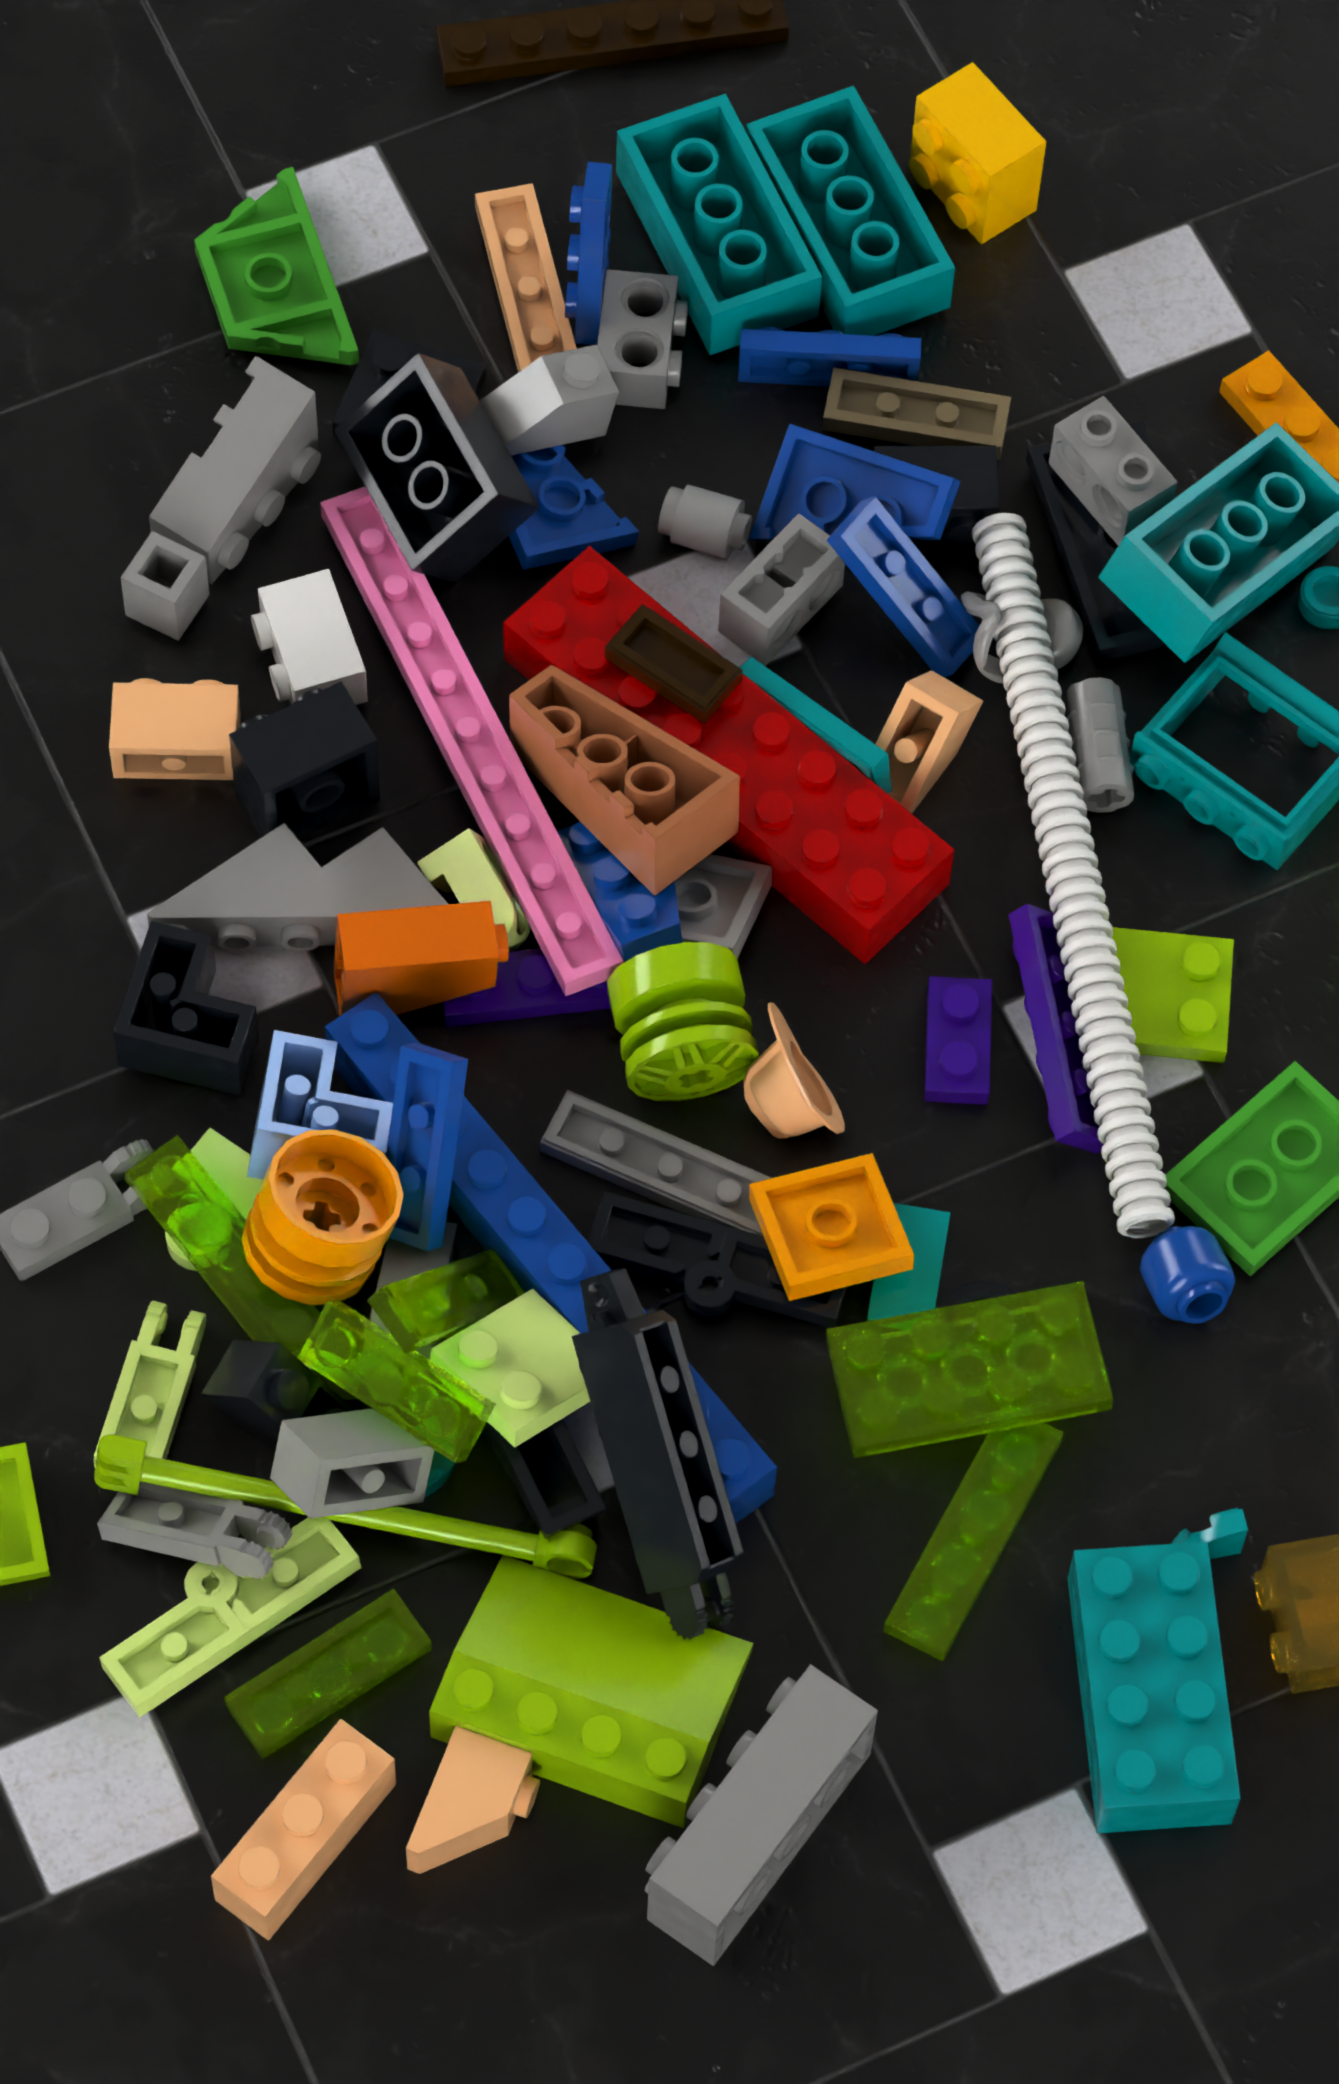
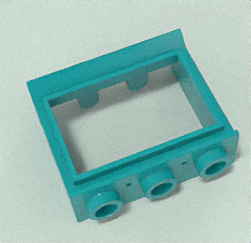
(1211, 794)

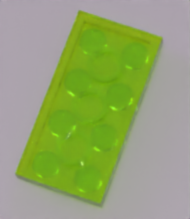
(968, 1369)

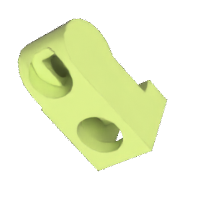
(474, 876)

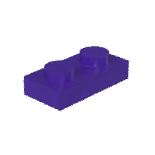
(958, 1040)

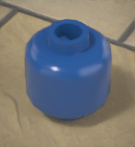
(1187, 1274)

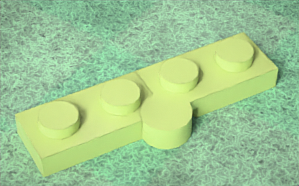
(226, 1614)

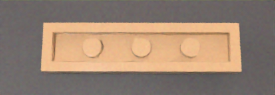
(524, 273)

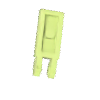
(154, 1382)

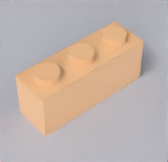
(304, 1829)

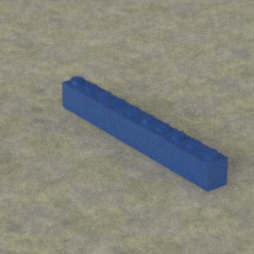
(527, 1229)

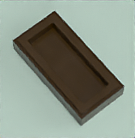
(673, 663)

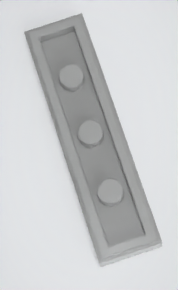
(651, 1162)

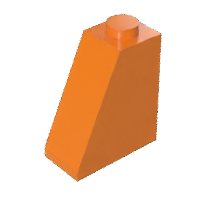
(417, 954)

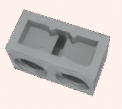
(638, 339)
(1110, 468)
(780, 590)

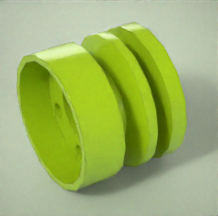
(682, 1021)

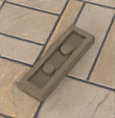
(914, 411)

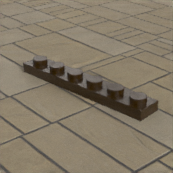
(603, 36)

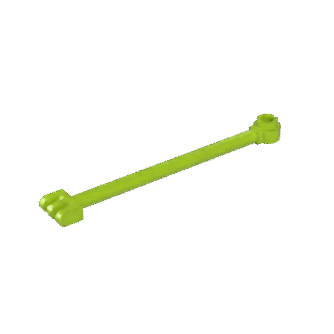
(123, 1466)

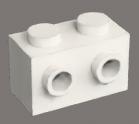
(308, 638)

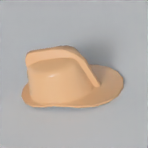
(787, 1089)

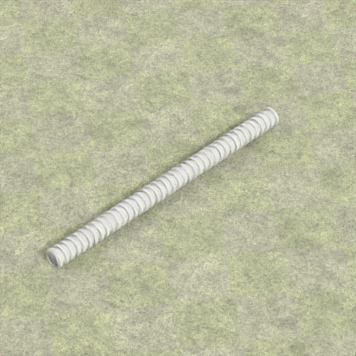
(1073, 880)

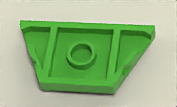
(275, 280)

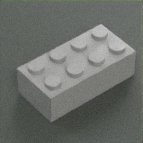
(759, 1813)

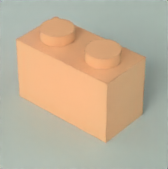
(173, 729)

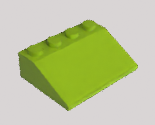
(591, 1689)

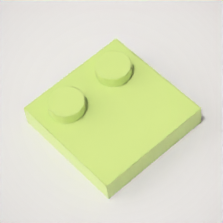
(520, 1362)

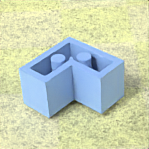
(299, 1099)

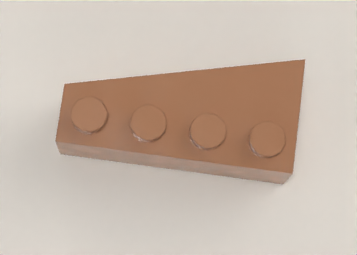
(623, 777)

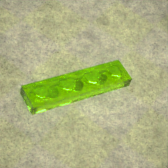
(210, 1236)
(971, 1537)

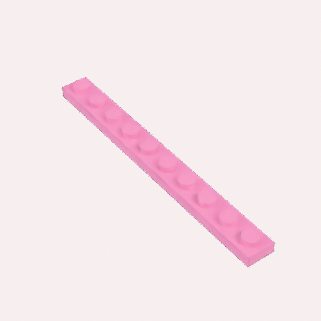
(474, 746)

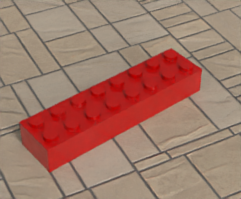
(804, 809)

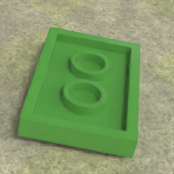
(1264, 1169)

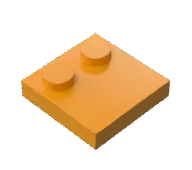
(831, 1227)

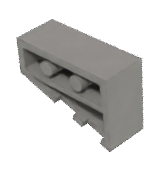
(245, 472)

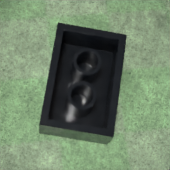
(436, 468)

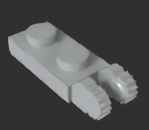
(71, 1213)
(196, 1528)

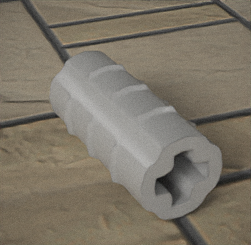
(1100, 743)

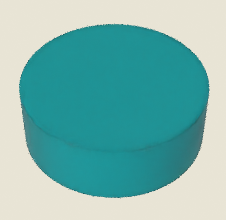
(1320, 597)

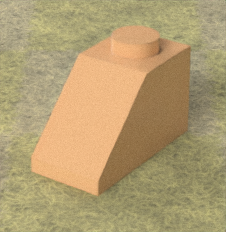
(925, 734)
(471, 1799)

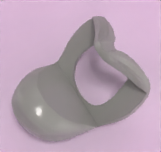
(1063, 628)

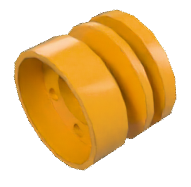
(322, 1216)

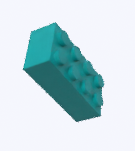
(854, 214)
(718, 222)
(1227, 542)
(1153, 1687)

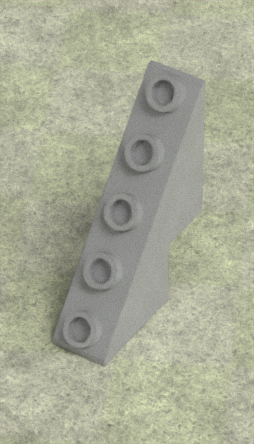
(286, 899)

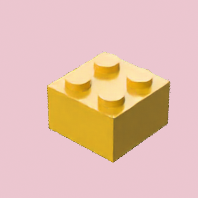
(976, 153)

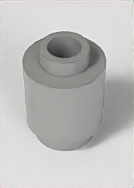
(704, 520)

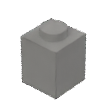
(165, 585)

